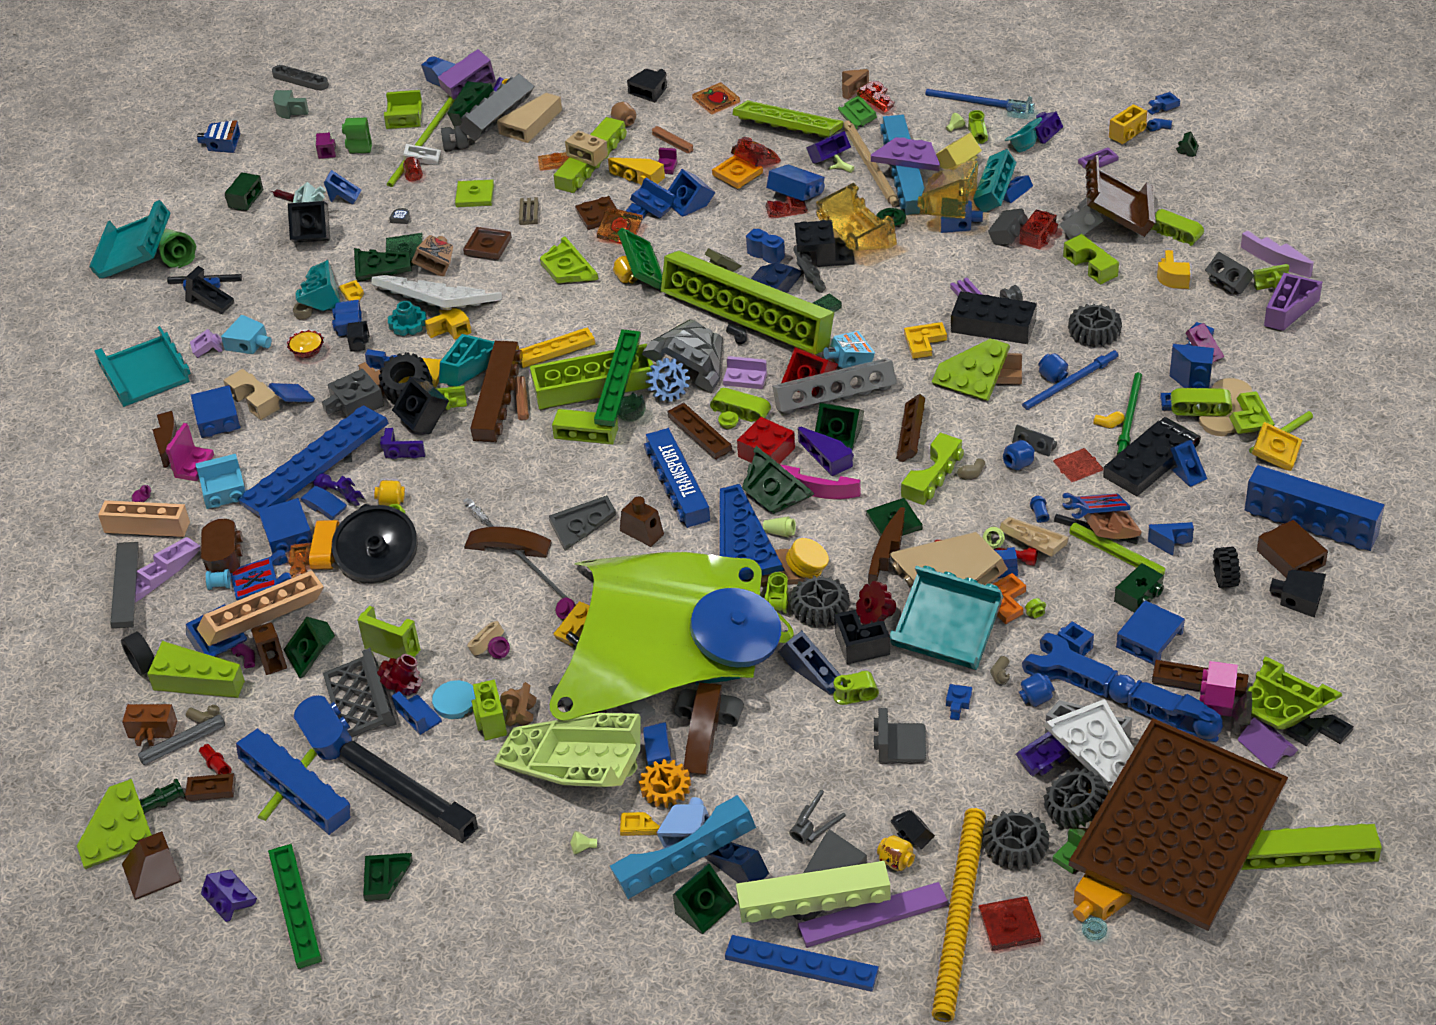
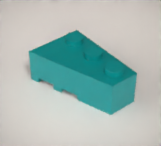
(465, 360)

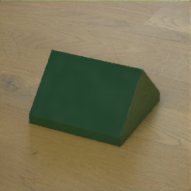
(703, 900)

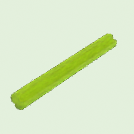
(1113, 548)

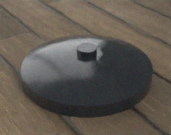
(374, 544)

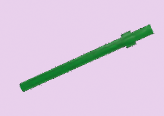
(1124, 438)

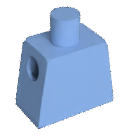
(682, 822)

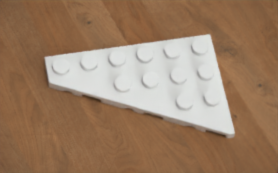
(435, 293)

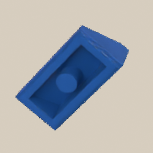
(1017, 187)

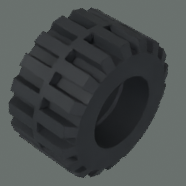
(399, 368)

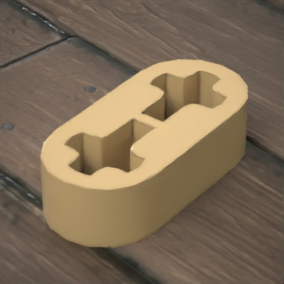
(480, 642)

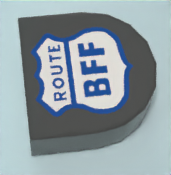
(400, 216)

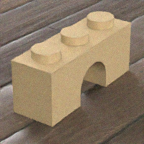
(259, 398)

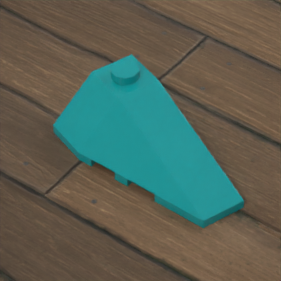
(319, 288)

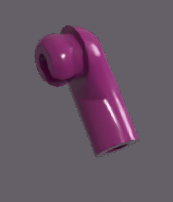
(141, 494)
(247, 652)

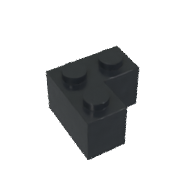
(860, 641)

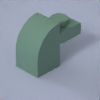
(287, 105)

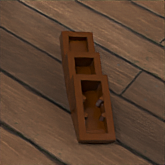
(889, 542)
(702, 728)

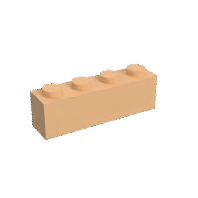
(144, 518)

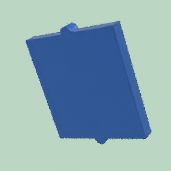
(291, 392)

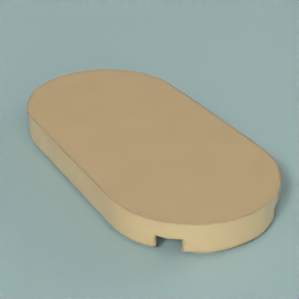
(1222, 424)

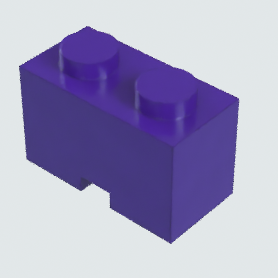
(828, 147)

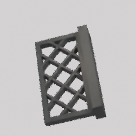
(377, 692)

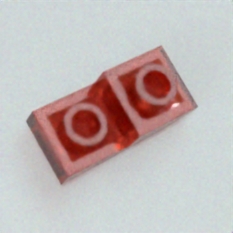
(790, 207)

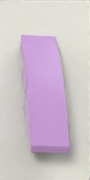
(1277, 255)
(165, 565)

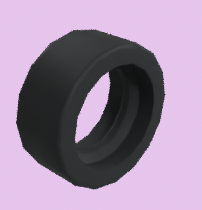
(138, 652)

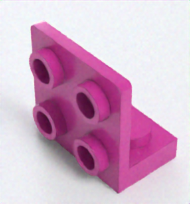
(184, 454)

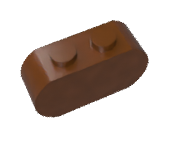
(221, 546)

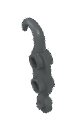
(811, 272)

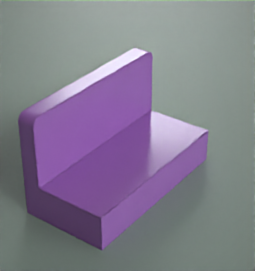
(1266, 743)

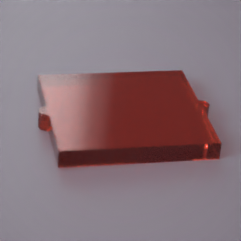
(1078, 465)

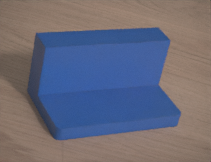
(416, 712)

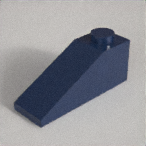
(809, 662)

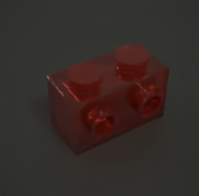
(1038, 229)

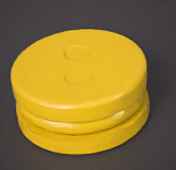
(807, 558)

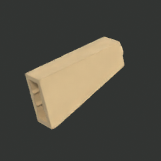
(530, 118)

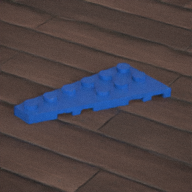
(743, 534)

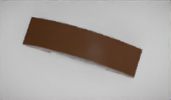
(509, 538)

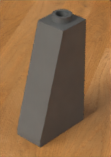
(831, 854)

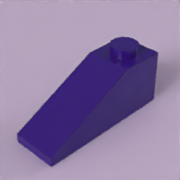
(826, 451)

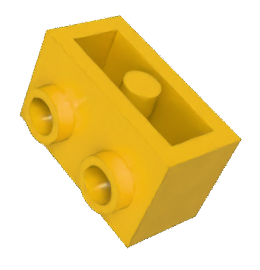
(1127, 124)

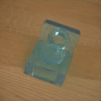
(1020, 109)

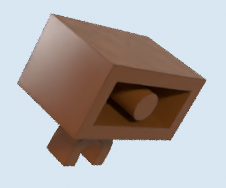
(149, 722)

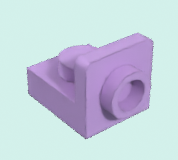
(205, 342)

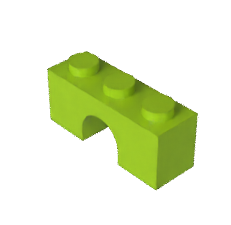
(1100, 264)

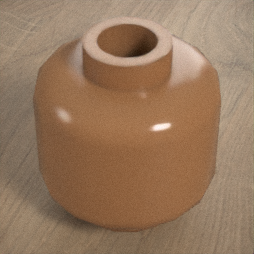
(624, 112)

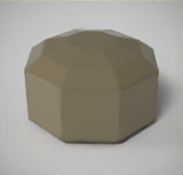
(302, 311)

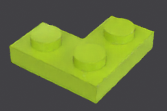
(1253, 413)

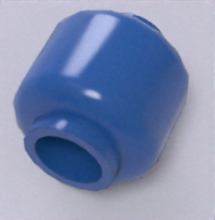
(1053, 367)
(1018, 455)
(1036, 689)

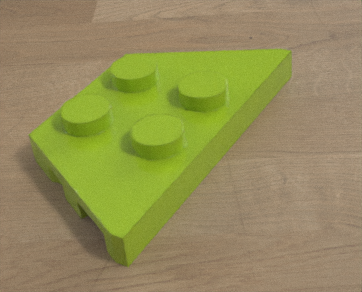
(567, 264)

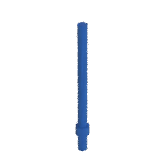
(967, 98)
(1100, 362)

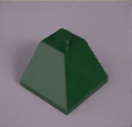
(308, 644)

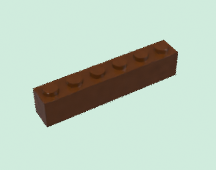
(496, 391)

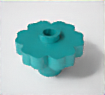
(406, 319)

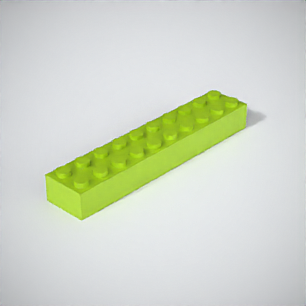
(747, 302)

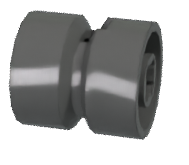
(460, 136)

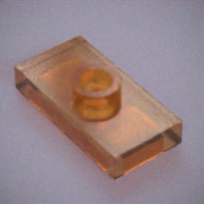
(552, 161)

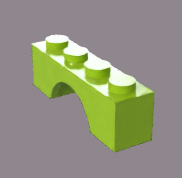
(921, 484)

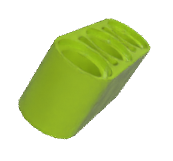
(1177, 226)
(1201, 402)
(744, 405)

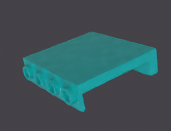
(131, 243)
(144, 369)
(947, 617)

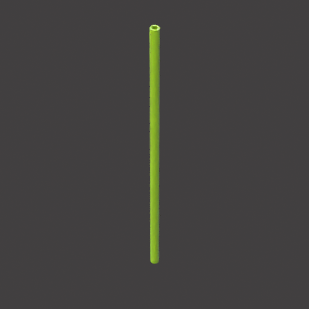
(423, 138)

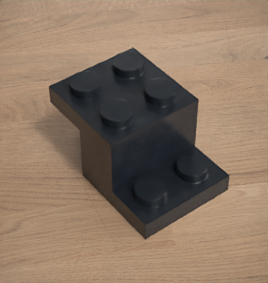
(819, 237)

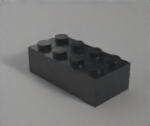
(993, 317)

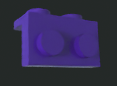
(1048, 126)
(1042, 753)
(226, 893)

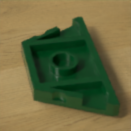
(773, 484)

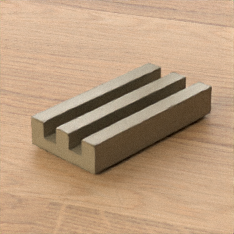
(528, 215)

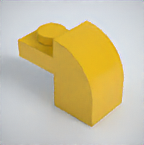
(1173, 273)
(449, 321)

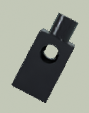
(648, 84)
(1300, 591)

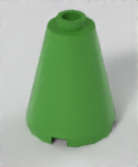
(176, 248)

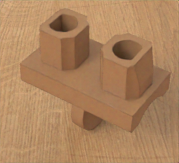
(516, 703)

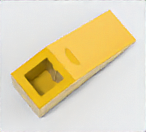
(637, 169)

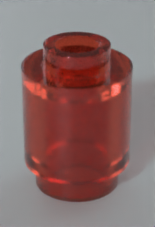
(412, 169)

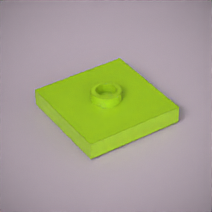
(474, 193)

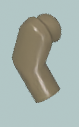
(971, 471)
(998, 671)
(199, 716)

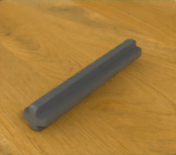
(181, 739)

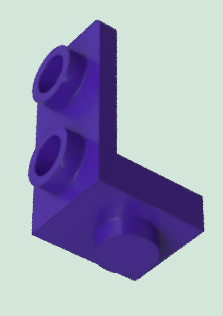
(400, 449)

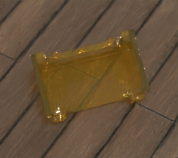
(949, 191)
(855, 222)

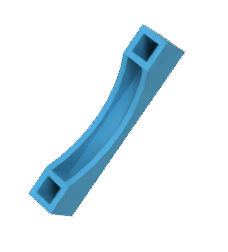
(644, 870)

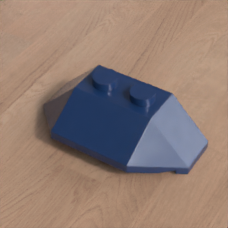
(778, 276)

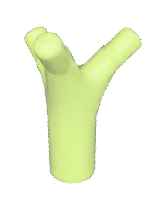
(841, 165)

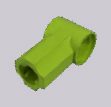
(977, 126)

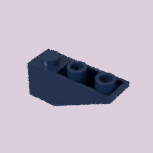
(739, 862)

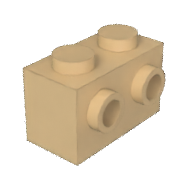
(586, 148)

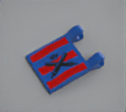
(1095, 504)
(258, 575)

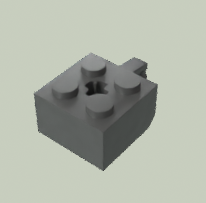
(353, 392)

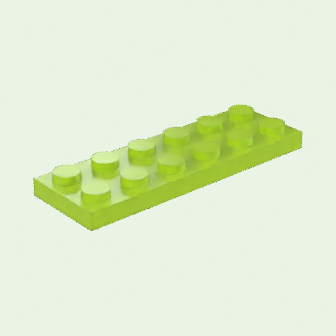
(788, 118)

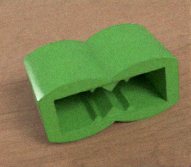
(357, 135)

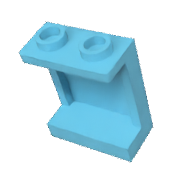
(221, 481)

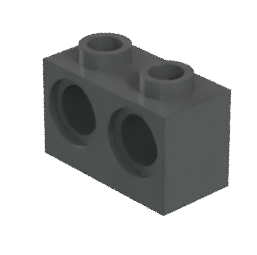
(1231, 270)

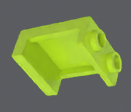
(403, 109)
(387, 638)

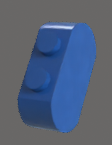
(322, 726)

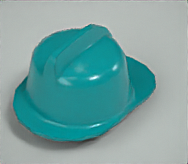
(1025, 137)

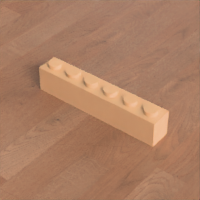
(259, 608)

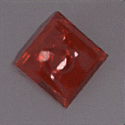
(754, 152)

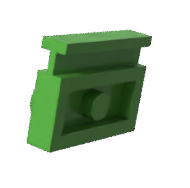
(857, 112)

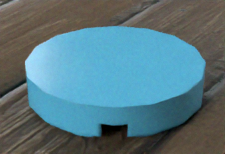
(453, 699)

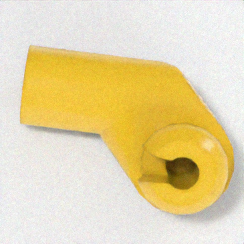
(1109, 421)

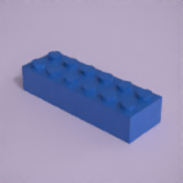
(1314, 507)

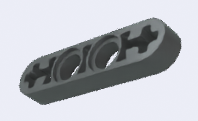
(300, 77)

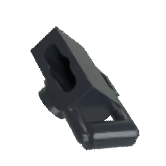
(912, 828)

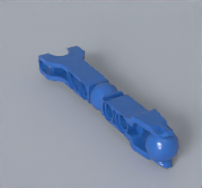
(1150, 700)

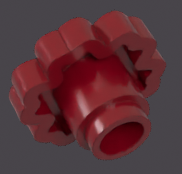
(875, 603)
(401, 674)

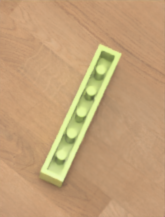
(813, 892)

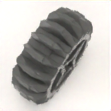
(1094, 325)
(818, 600)
(1073, 793)
(1012, 844)

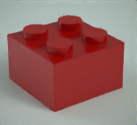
(769, 437)

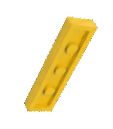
(557, 347)

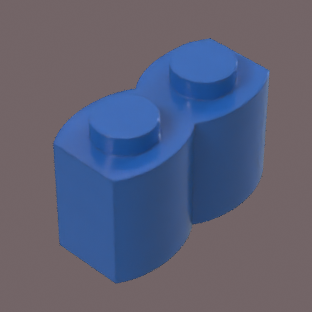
(765, 246)
(345, 313)

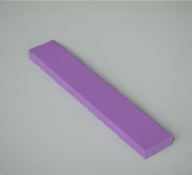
(872, 914)

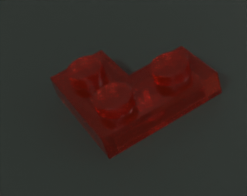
(875, 93)

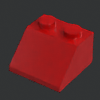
(806, 364)

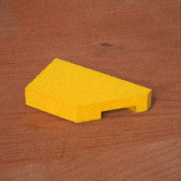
(352, 290)
(637, 824)

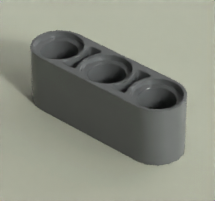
(729, 712)

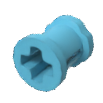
(218, 579)

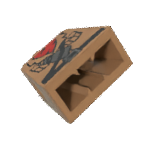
(434, 255)

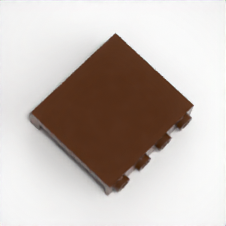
(1119, 200)

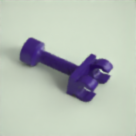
(343, 486)

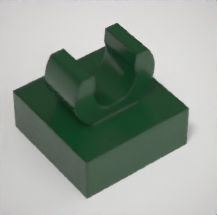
(1188, 145)

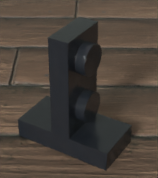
(206, 292)

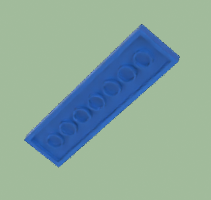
(314, 460)

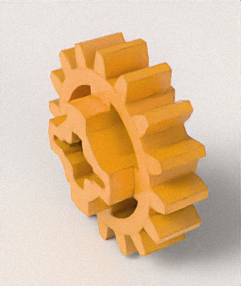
(665, 783)

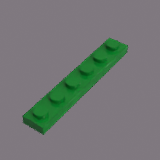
(617, 378)
(294, 906)

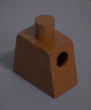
(641, 522)
(267, 640)

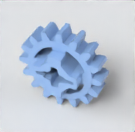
(669, 372)

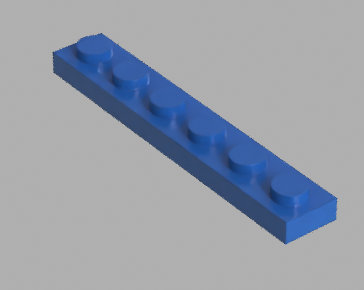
(802, 963)

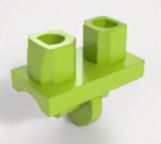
(1269, 276)
(455, 395)

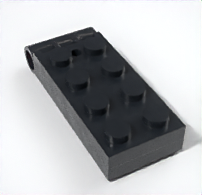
(1148, 456)

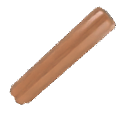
(672, 139)
(521, 398)

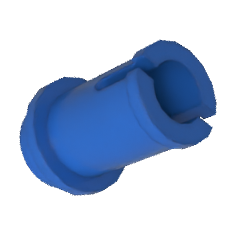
(1038, 504)

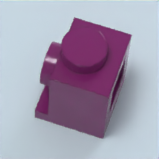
(325, 145)

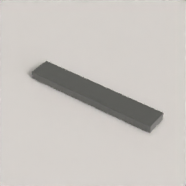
(124, 585)

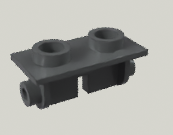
(1039, 441)

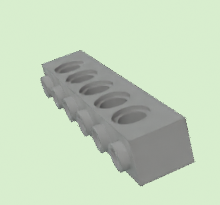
(784, 391)

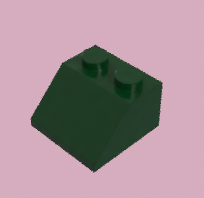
(840, 423)

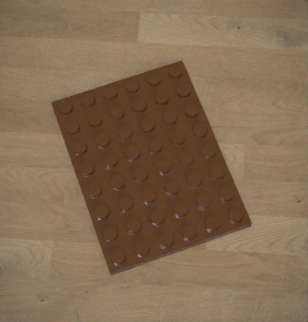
(1179, 823)

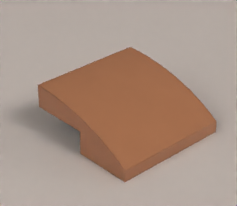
(1113, 525)

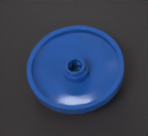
(735, 627)

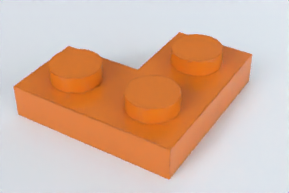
(1010, 588)

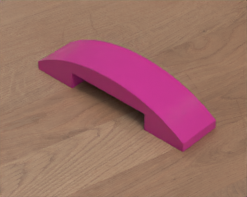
(828, 489)

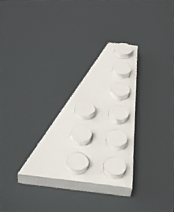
(1094, 739)

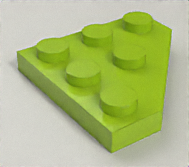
(973, 370)
(114, 826)

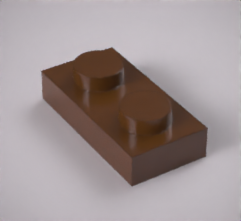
(210, 787)

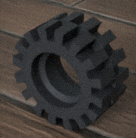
(1226, 567)

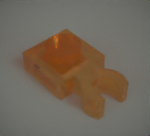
(299, 558)

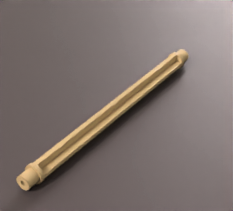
(873, 167)

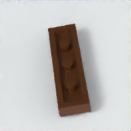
(911, 428)
(699, 430)
(1189, 676)

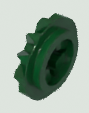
(899, 215)

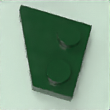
(384, 874)

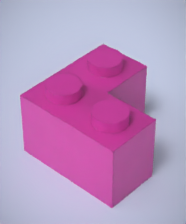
(1219, 687)

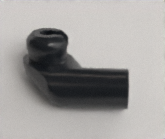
(739, 333)

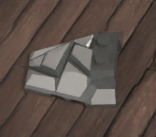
(693, 347)

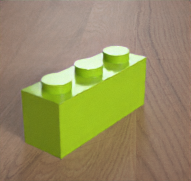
(580, 426)

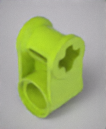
(777, 591)
(856, 686)

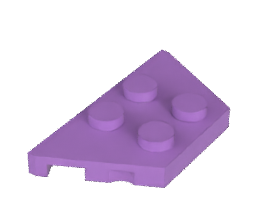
(908, 154)

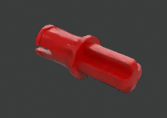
(214, 760)

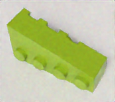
(194, 672)

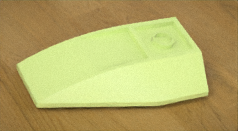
(576, 751)

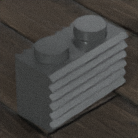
(1007, 226)

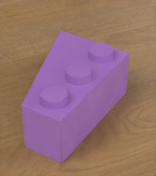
(473, 68)
(1291, 300)

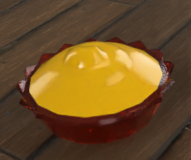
(305, 344)

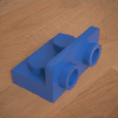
(653, 198)

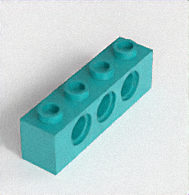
(994, 181)

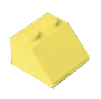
(959, 152)

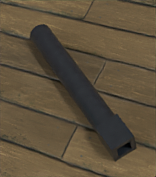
(452, 818)

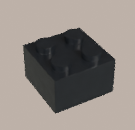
(308, 221)
(420, 405)

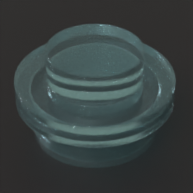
(1094, 928)

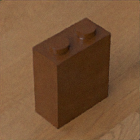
(1291, 549)

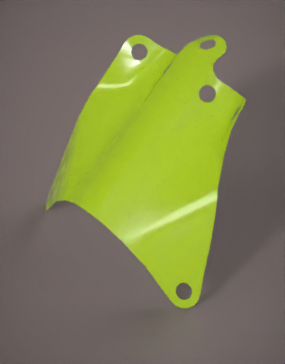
(640, 629)

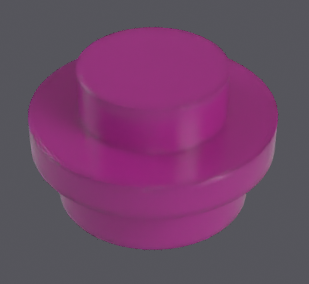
(564, 607)
(498, 647)

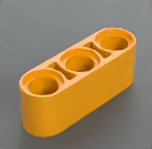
(321, 547)

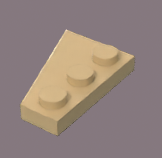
(1034, 536)

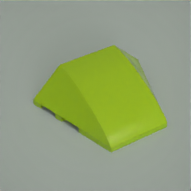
(1285, 699)

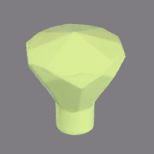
(955, 122)
(580, 842)

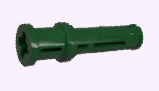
(162, 796)

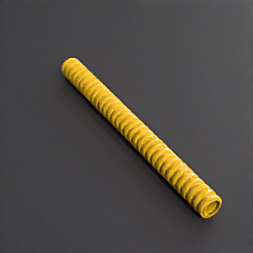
(958, 915)

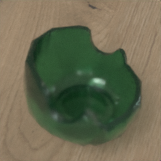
(632, 408)

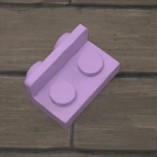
(745, 372)

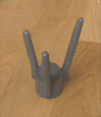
(803, 827)

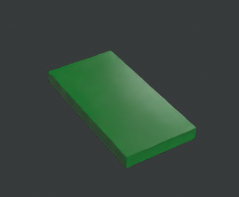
(641, 258)

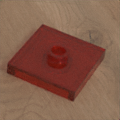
(1009, 923)

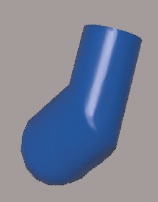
(1156, 124)

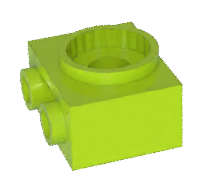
(488, 710)

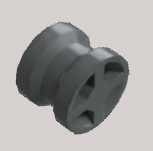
(1012, 293)

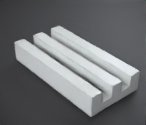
(423, 154)

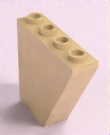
(961, 555)

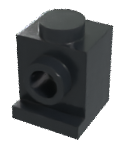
(358, 335)

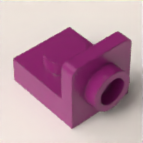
(668, 157)

